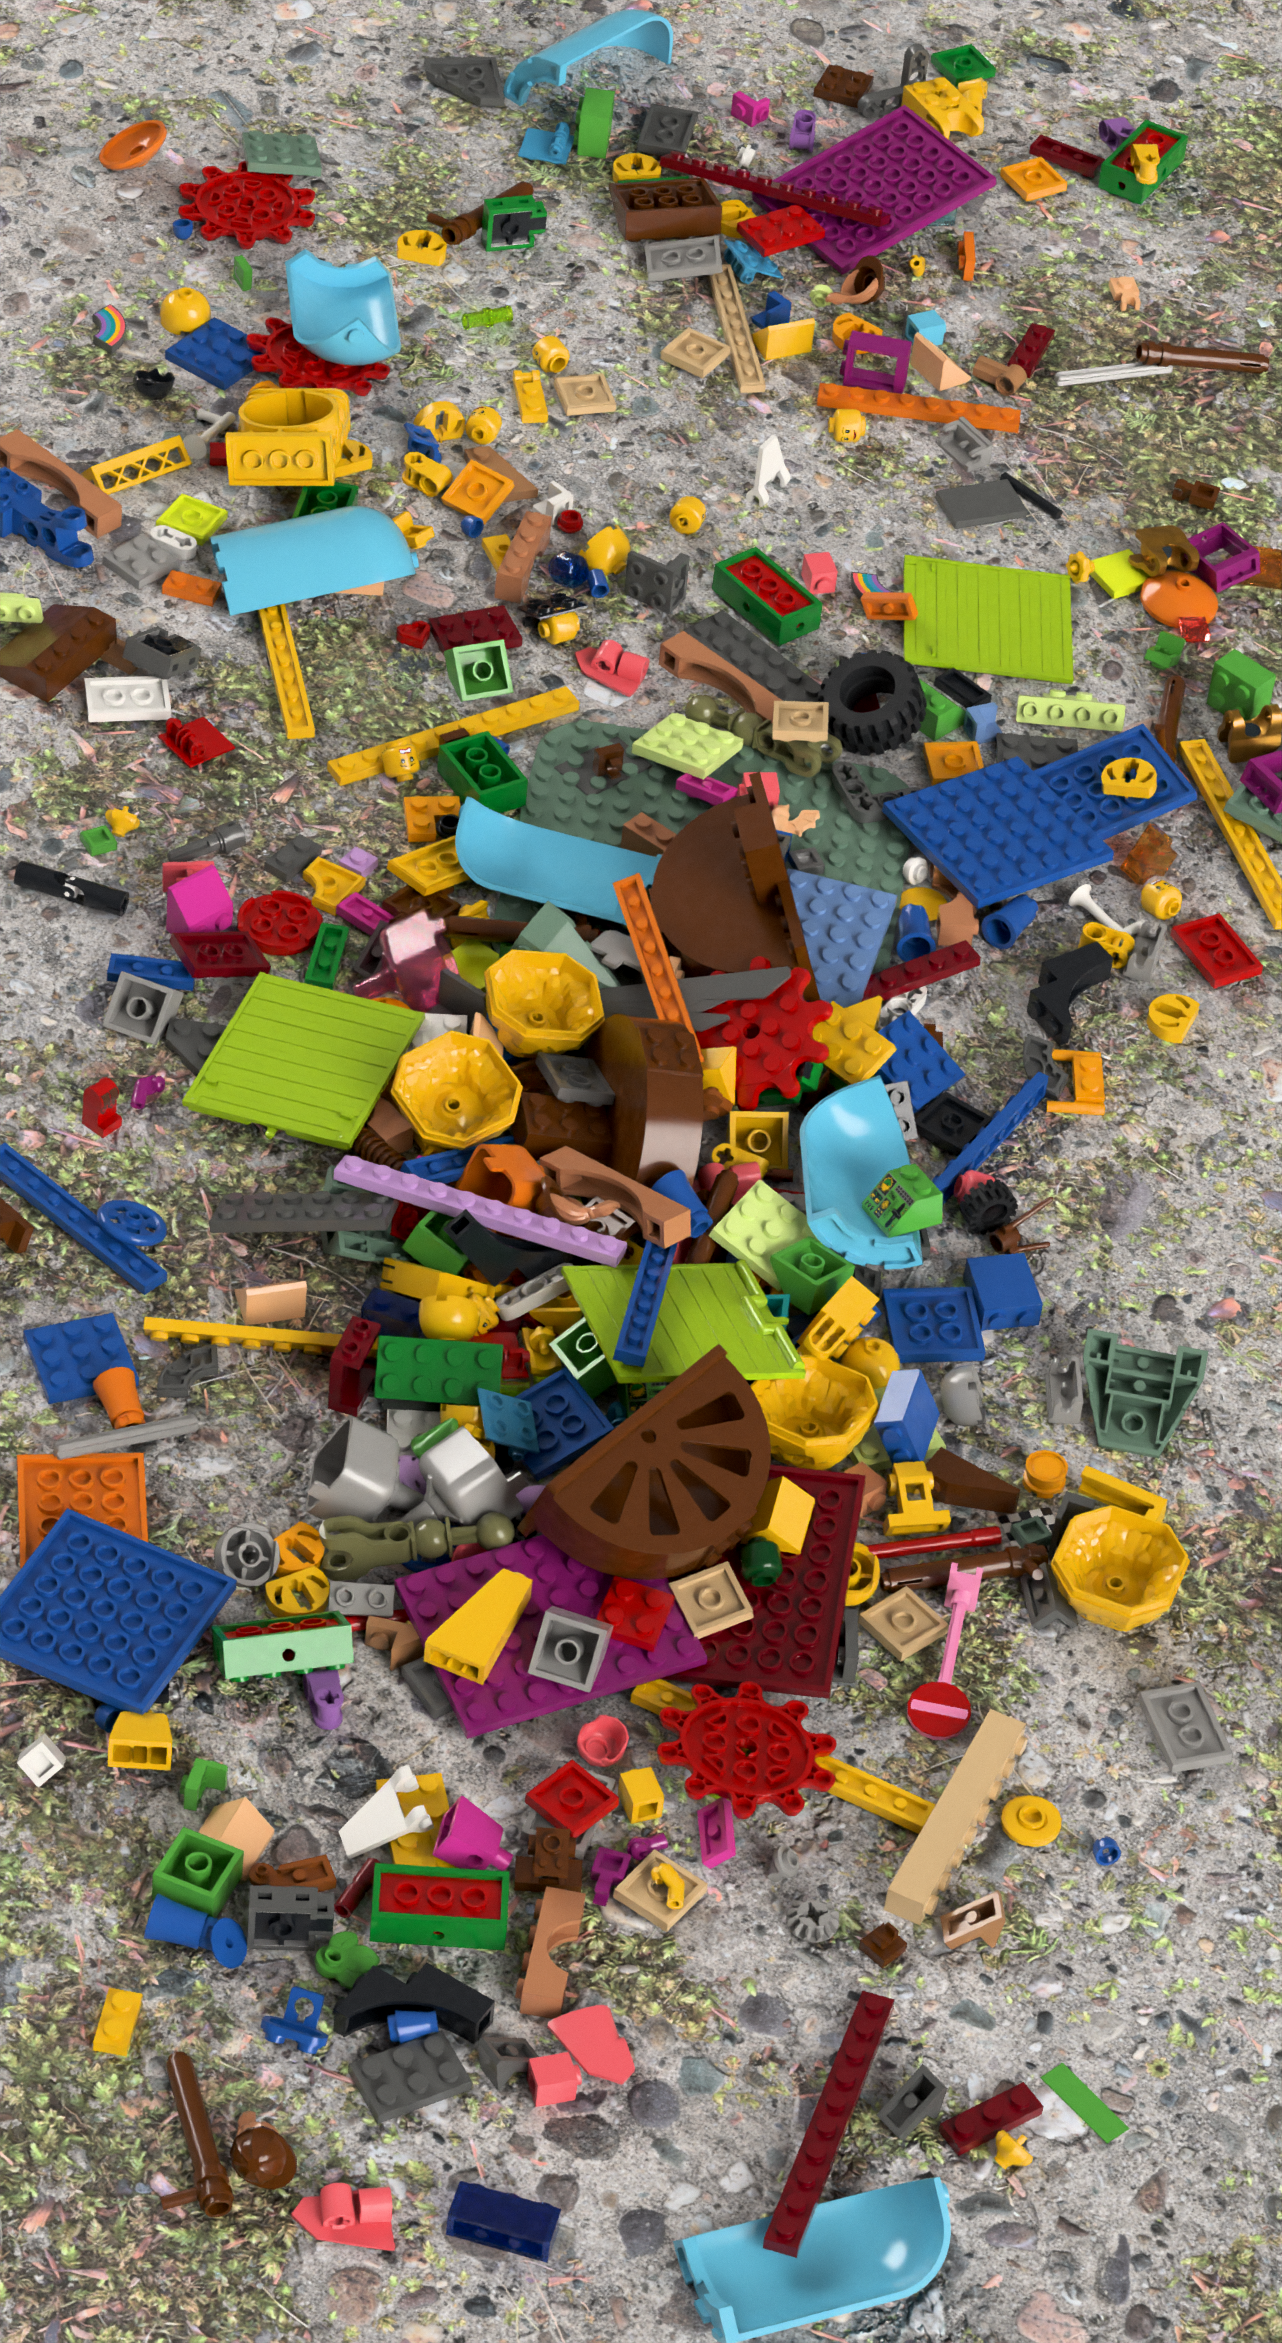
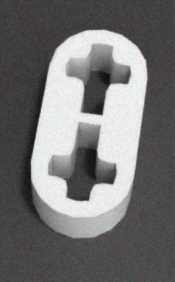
(174, 542)

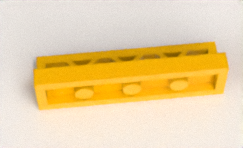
(133, 459)

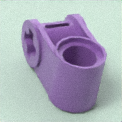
(803, 130)
(1115, 131)
(324, 1697)

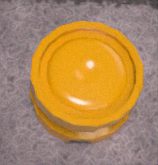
(1045, 1473)

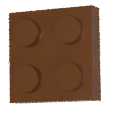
(843, 85)

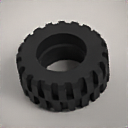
(866, 676)

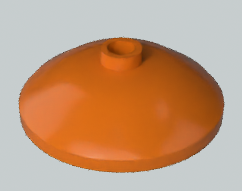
(133, 146)
(1177, 596)

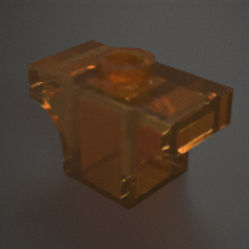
(1149, 856)

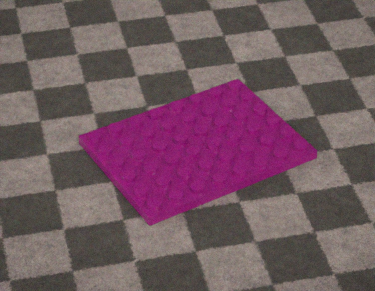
(887, 165)
(558, 1581)

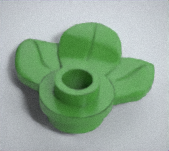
(345, 1959)

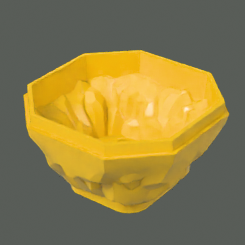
(542, 1002)
(456, 1091)
(817, 1417)
(1119, 1567)

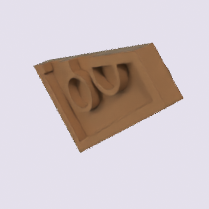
(491, 459)

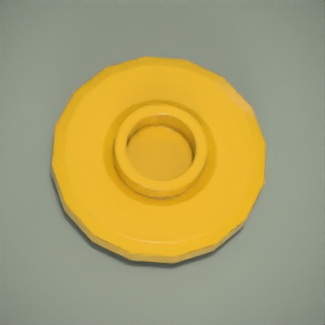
(1031, 1821)

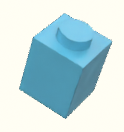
(927, 324)

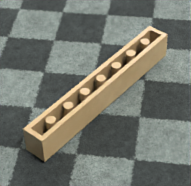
(955, 1818)

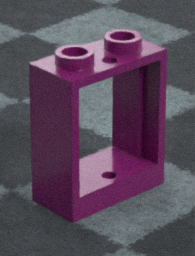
(871, 379)
(1229, 572)
(1260, 775)

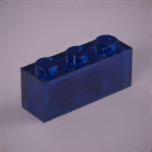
(503, 2221)

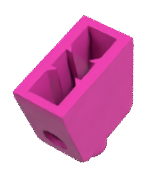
(470, 1838)

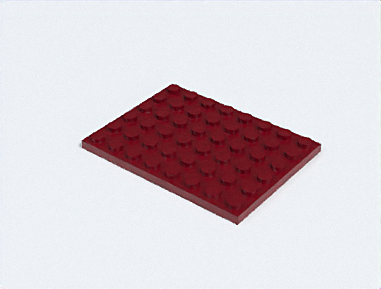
(800, 1616)

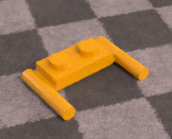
(1087, 1083)

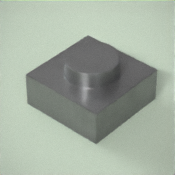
(806, 861)

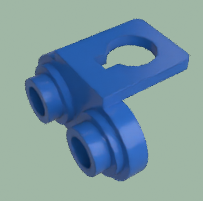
(422, 441)
(304, 2033)

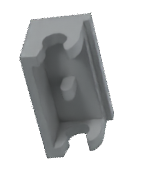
(966, 445)
(1146, 953)
(1064, 1392)

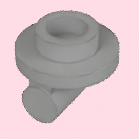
(783, 1863)

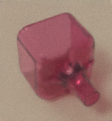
(411, 962)

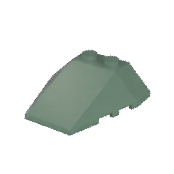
(555, 933)
(359, 1244)
(1138, 1392)

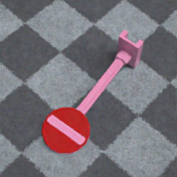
(938, 1707)

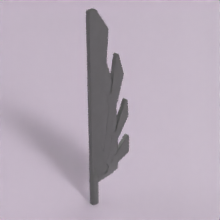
(698, 993)

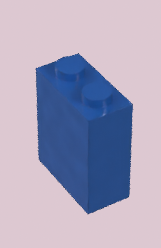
(1003, 1291)
(906, 1416)

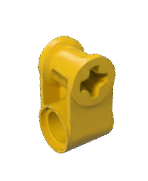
(1145, 161)
(427, 475)
(1109, 940)
(739, 1157)

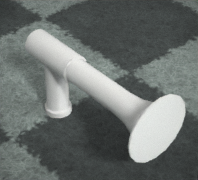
(196, 444)
(1082, 897)

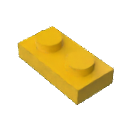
(117, 2022)

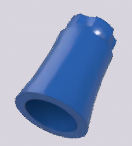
(1008, 922)
(914, 933)
(678, 1188)
(179, 1924)

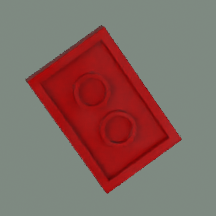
(780, 230)
(1216, 950)

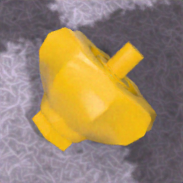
(1079, 567)
(121, 821)
(1011, 2151)

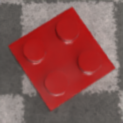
(636, 1613)
(572, 1799)

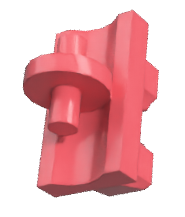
(176, 871)

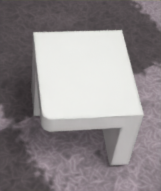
(558, 501)
(41, 1760)

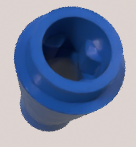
(410, 2025)

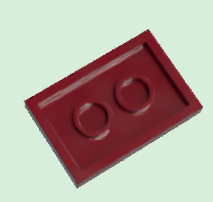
(475, 628)
(219, 954)

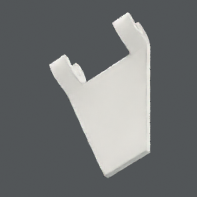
(769, 466)
(383, 1817)

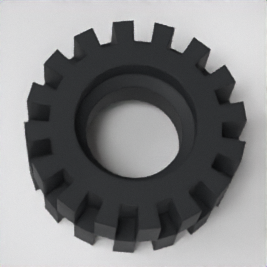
(988, 1206)

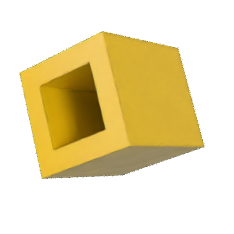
(640, 1795)

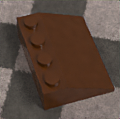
(666, 209)
(57, 650)

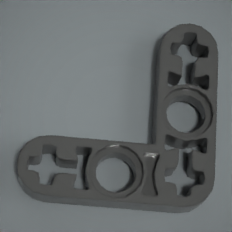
(869, 102)
(871, 804)

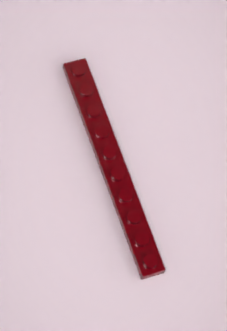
(784, 190)
(916, 973)
(828, 2125)

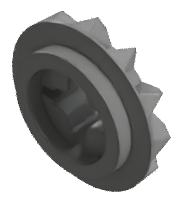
(804, 1927)

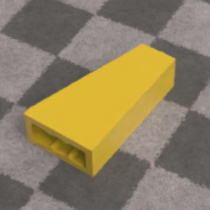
(480, 1628)

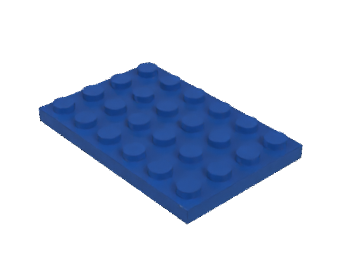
(1079, 783)

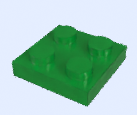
(962, 64)

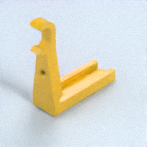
(426, 1282)
(1121, 1494)

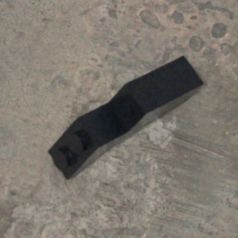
(1062, 982)
(500, 1255)
(380, 1994)

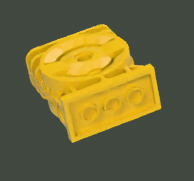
(288, 437)

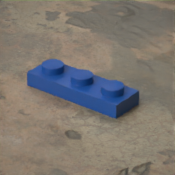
(161, 971)

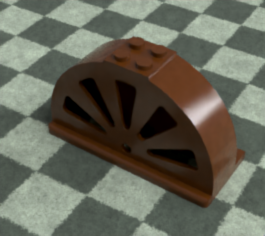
(728, 894)
(654, 1111)
(666, 1482)

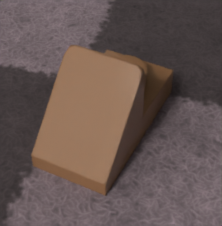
(396, 1637)
(977, 1919)

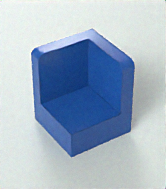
(776, 311)

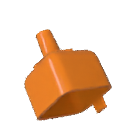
(504, 1175)

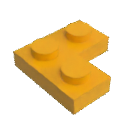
(423, 813)

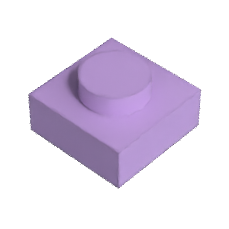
(359, 862)

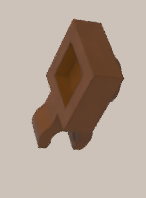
(1199, 494)

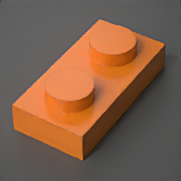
(966, 255)
(191, 588)
(889, 606)

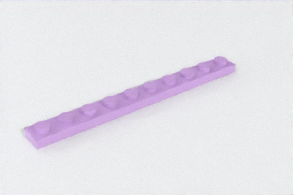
(487, 1212)

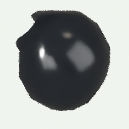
(152, 384)

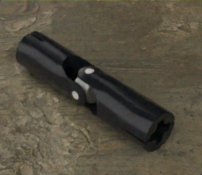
(67, 887)

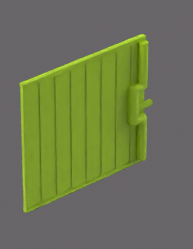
(989, 619)
(303, 1061)
(697, 1312)

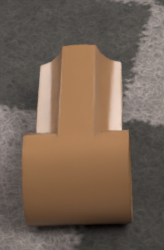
(1004, 378)

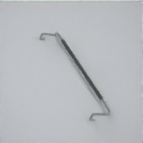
(905, 318)

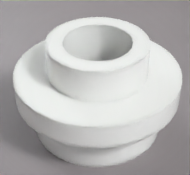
(745, 156)
(915, 870)

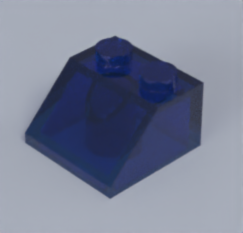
(394, 1312)

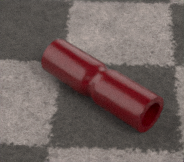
(356, 1890)

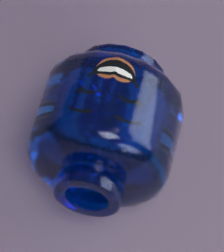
(568, 569)

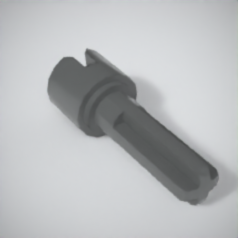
(223, 838)

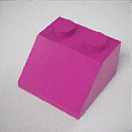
(199, 903)

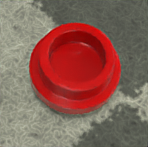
(570, 521)

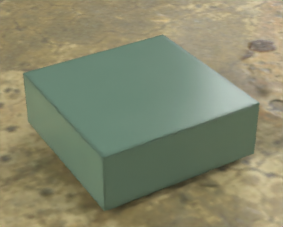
(1031, 1531)

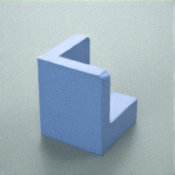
(981, 723)

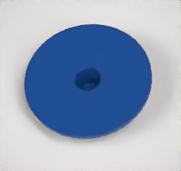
(228, 1943)

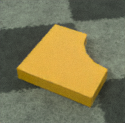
(331, 884)

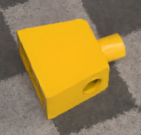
(140, 1741)

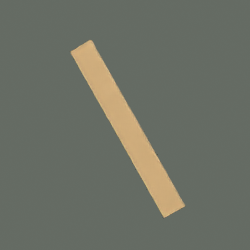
(736, 331)

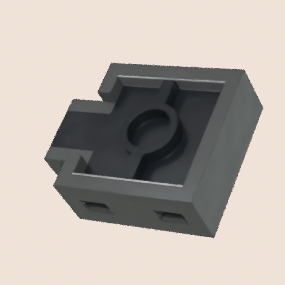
(161, 653)
(288, 1917)

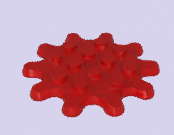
(246, 205)
(300, 369)
(782, 1041)
(779, 1745)

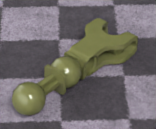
(759, 736)
(397, 1542)

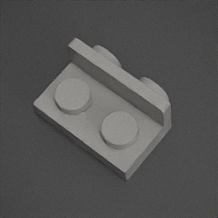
(362, 1599)

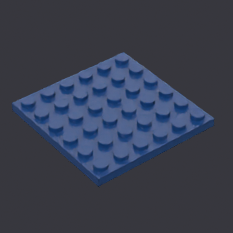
(997, 832)
(107, 1612)

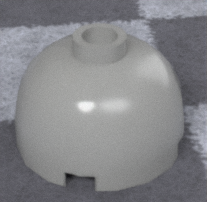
(962, 1396)
(247, 1554)

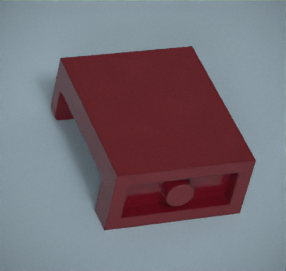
(349, 1375)

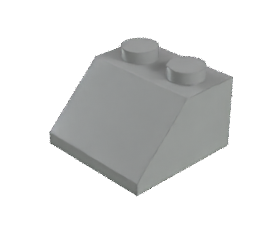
(141, 1008)
(570, 1648)

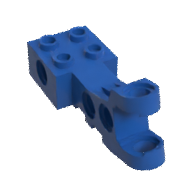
(43, 527)

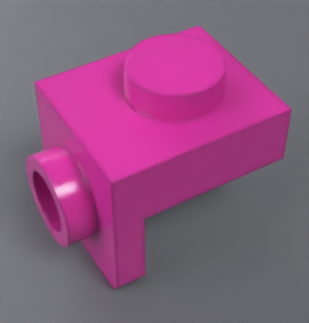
(749, 110)

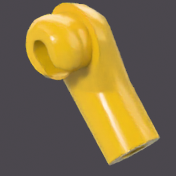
(917, 265)
(667, 1874)

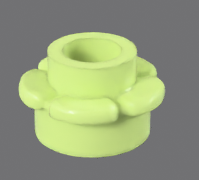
(819, 294)

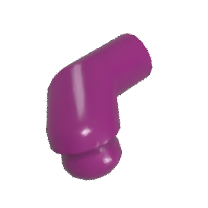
(146, 1086)
(640, 1847)

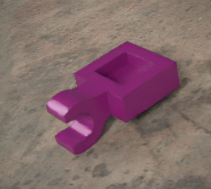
(608, 1870)

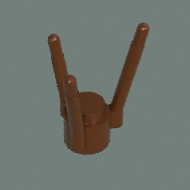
(1008, 1236)

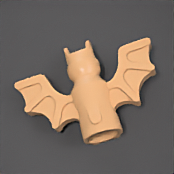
(797, 826)

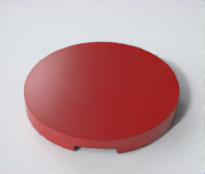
(280, 922)

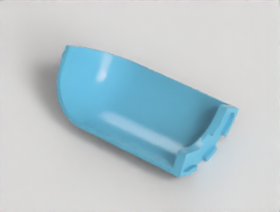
(622, 28)
(343, 311)
(310, 557)
(546, 863)
(845, 1153)
(851, 2259)

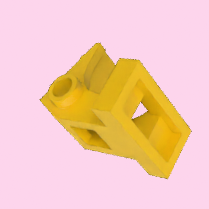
(915, 1515)

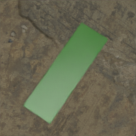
(1084, 2103)

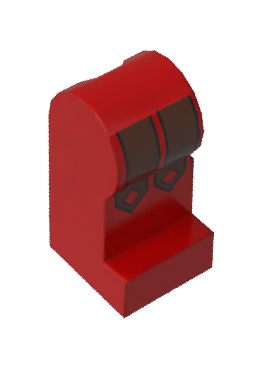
(100, 1107)

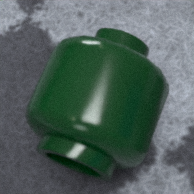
(760, 1562)

